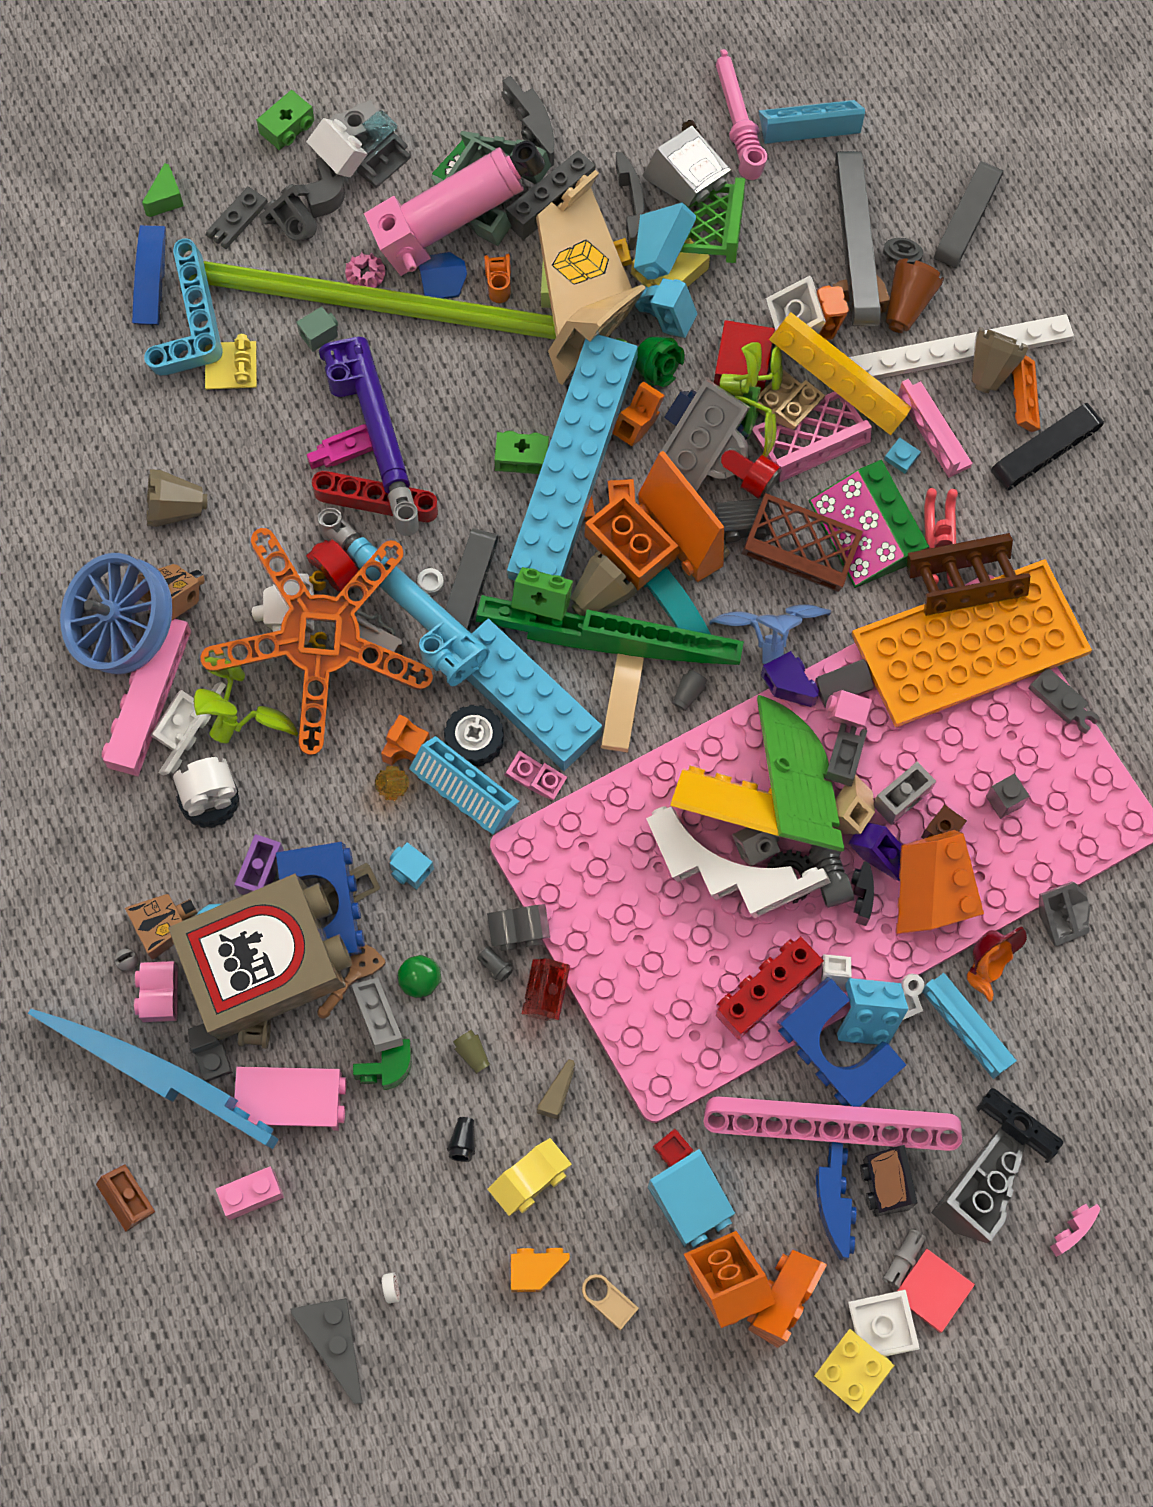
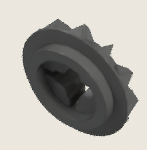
(902, 248)

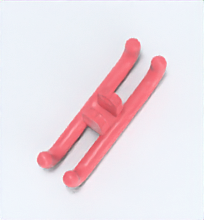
(945, 530)

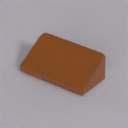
(125, 1197)

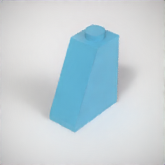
(661, 239)

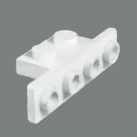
(178, 727)

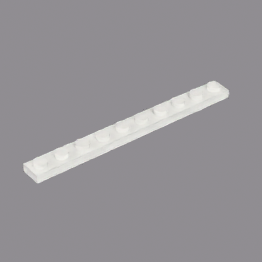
(960, 348)

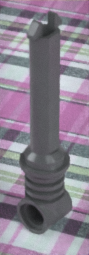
(840, 888)

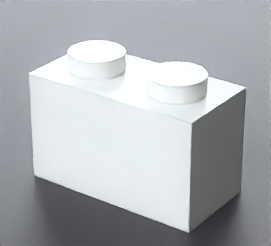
(337, 147)

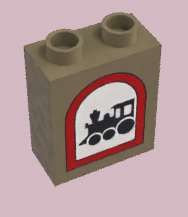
(260, 955)

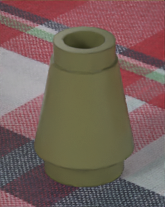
(472, 1051)

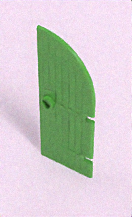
(797, 771)

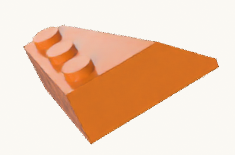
(790, 1290)

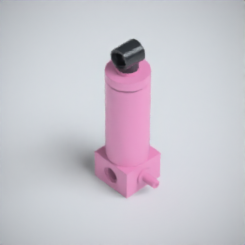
(481, 186)

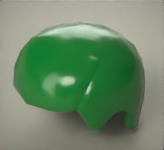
(419, 976)

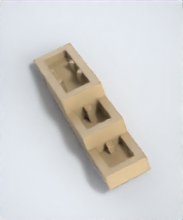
(622, 703)

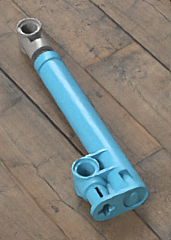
(457, 650)

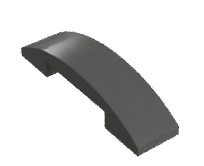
(627, 176)

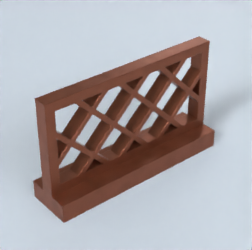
(797, 564)

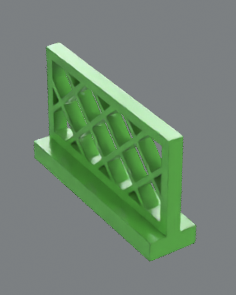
(729, 220)

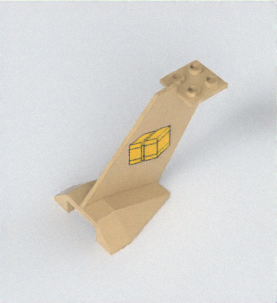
(582, 275)

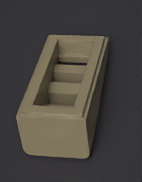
(554, 1099)

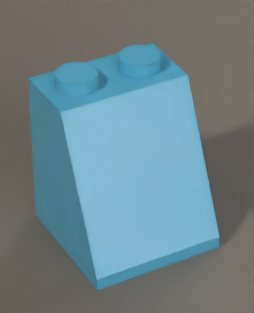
(691, 1199)

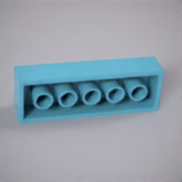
(533, 699)

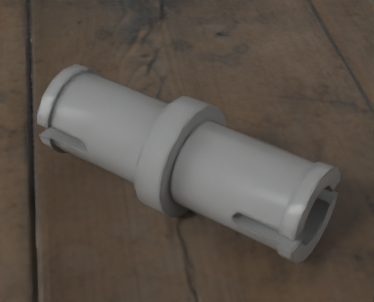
(904, 1258)

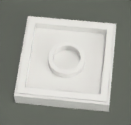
(885, 1322)

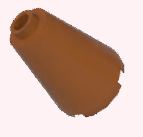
(910, 293)

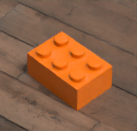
(631, 540)
(729, 1279)

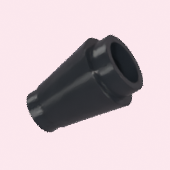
(462, 1141)

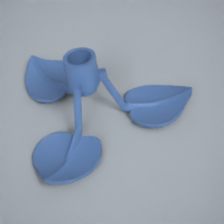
(772, 646)

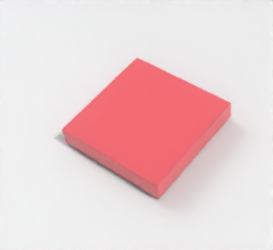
(935, 1290)

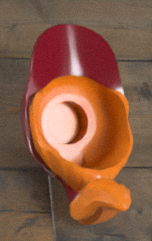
(991, 956)

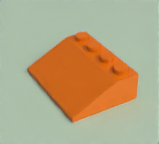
(684, 517)

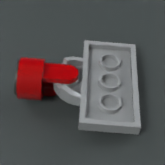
(711, 445)

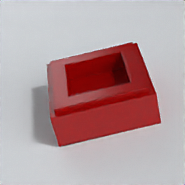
(672, 1148)

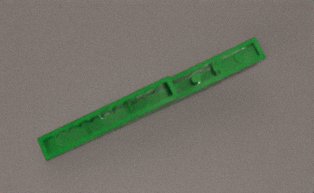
(613, 634)

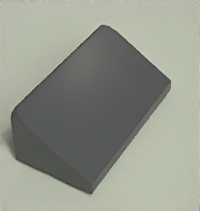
(851, 678)

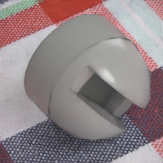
(128, 963)

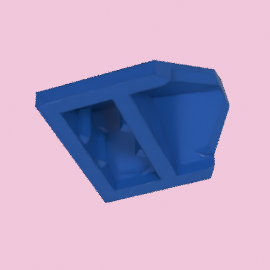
(443, 275)

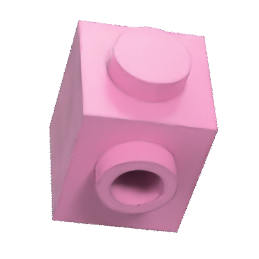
(848, 708)

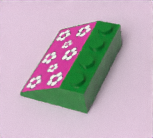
(875, 506)

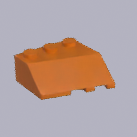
(936, 883)

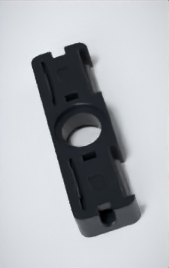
(1035, 1135)

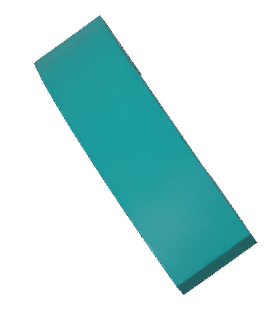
(676, 602)

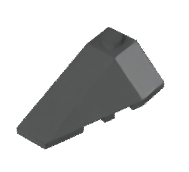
(980, 1195)

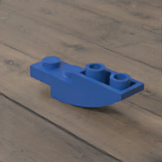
(835, 1211)

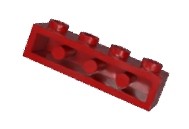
(769, 987)

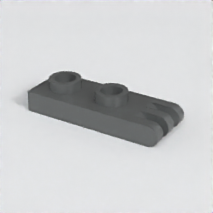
(237, 217)
(845, 755)

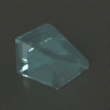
(379, 125)

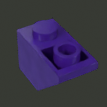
(788, 680)

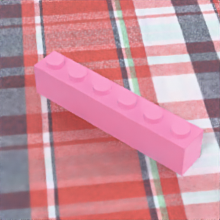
(145, 703)

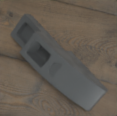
(532, 114)

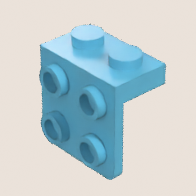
(874, 1011)

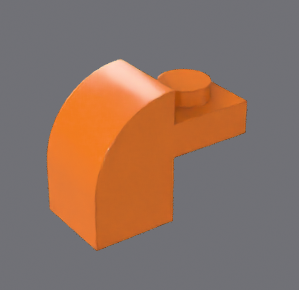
(640, 415)

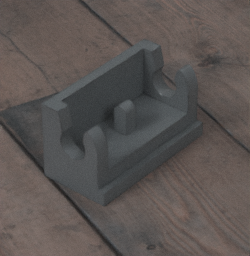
(383, 159)

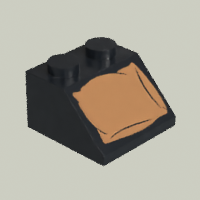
(889, 1181)

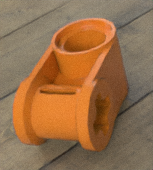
(498, 275)

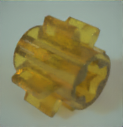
(391, 782)

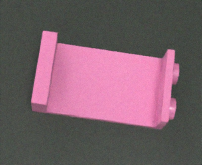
(291, 1096)

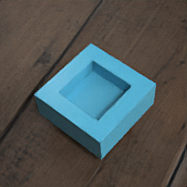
(902, 455)

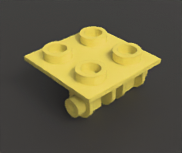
(236, 366)
(854, 1370)

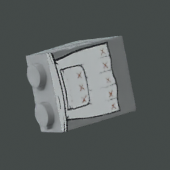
(687, 168)

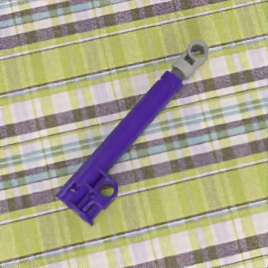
(354, 372)

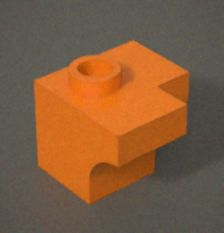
(403, 741)

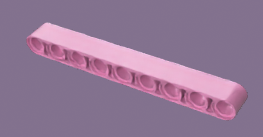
(843, 1132)

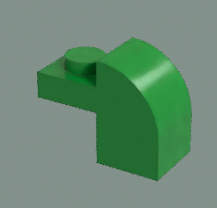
(393, 1069)

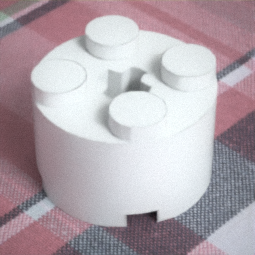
(205, 785)

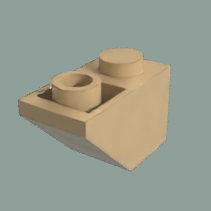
(855, 807)

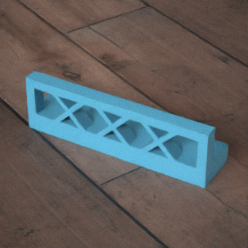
(968, 1025)

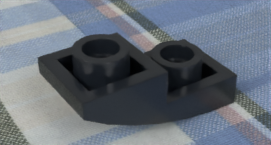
(864, 887)

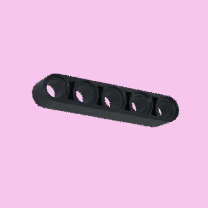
(1047, 445)

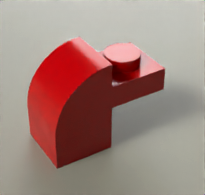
(334, 563)

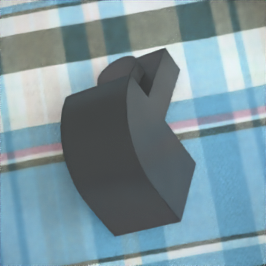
(327, 193)

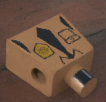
(182, 586)
(154, 917)

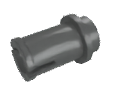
(495, 964)

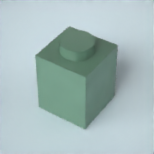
(317, 328)

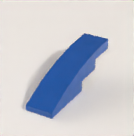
(149, 275)

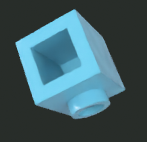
(410, 865)

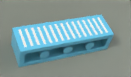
(464, 785)

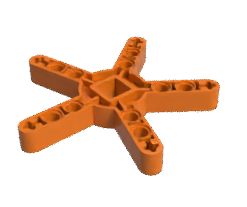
(319, 662)

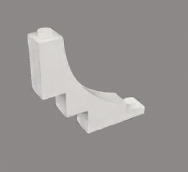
(760, 887)

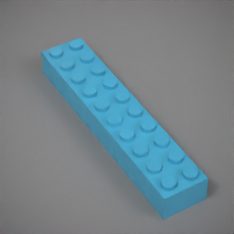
(574, 457)

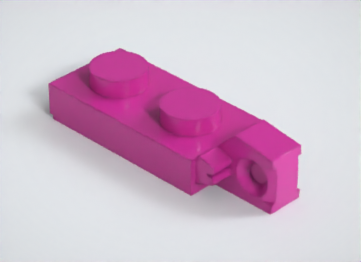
(341, 448)

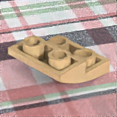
(791, 401)

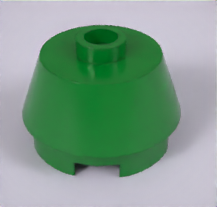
(659, 360)

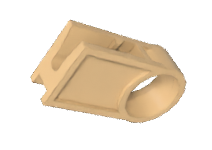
(614, 1306)

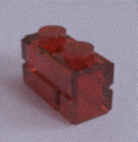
(545, 989)

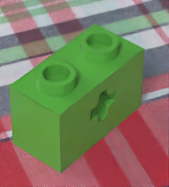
(285, 120)
(508, 452)
(542, 593)

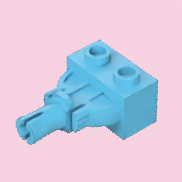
(670, 305)

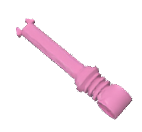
(743, 132)

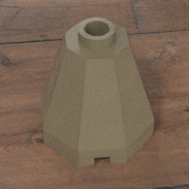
(994, 359)
(172, 499)
(601, 586)

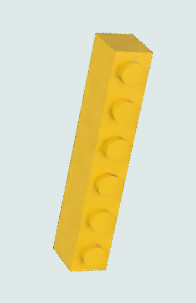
(840, 373)

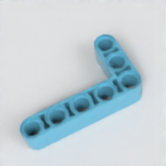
(195, 313)

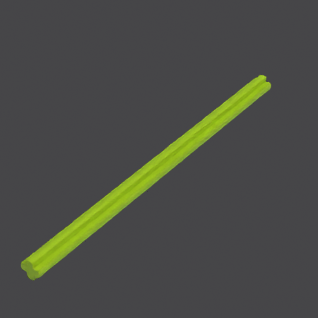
(379, 300)

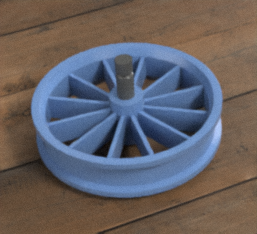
(115, 613)

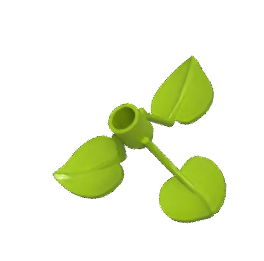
(740, 384)
(225, 724)

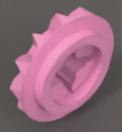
(369, 279)

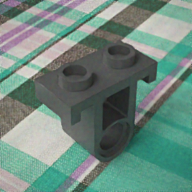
(289, 211)

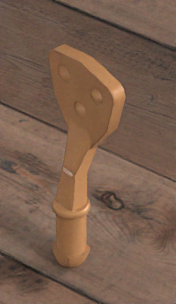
(355, 973)

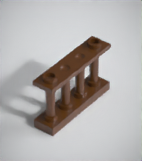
(964, 555)

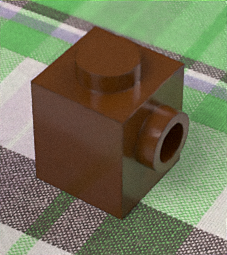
(944, 821)

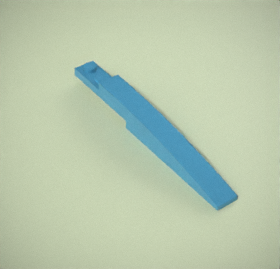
(159, 1074)

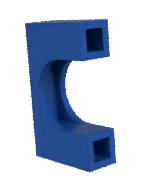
(332, 864)
(803, 1027)

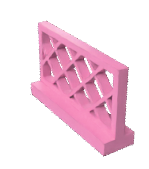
(821, 448)

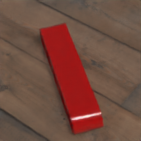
(363, 491)

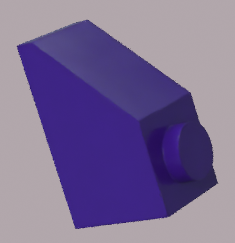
(878, 848)

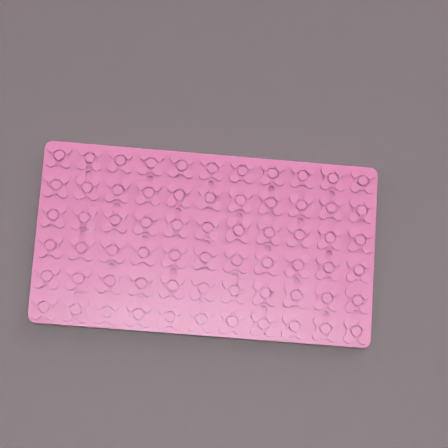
(663, 952)

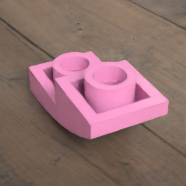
(535, 776)
(1080, 1225)

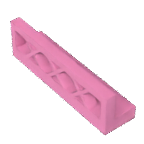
(934, 428)

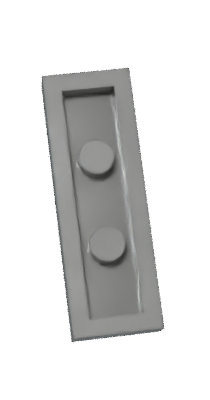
(377, 1015)

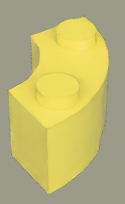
(529, 1177)

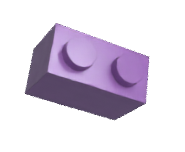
(259, 865)

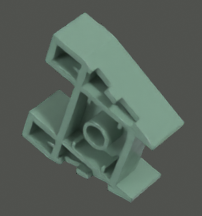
(494, 223)

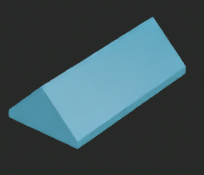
(811, 121)

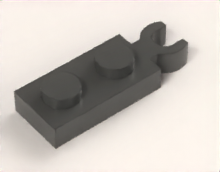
(1063, 699)

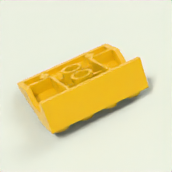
(725, 800)

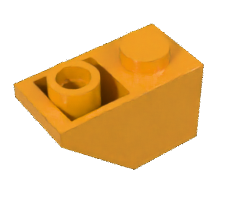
(536, 1270)

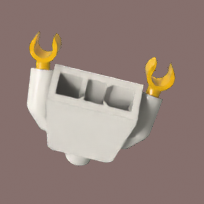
(274, 607)

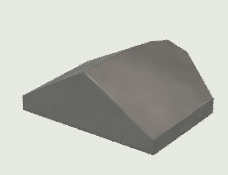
(1064, 912)

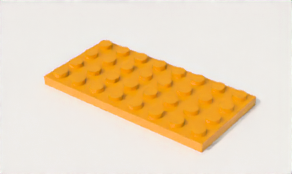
(966, 652)

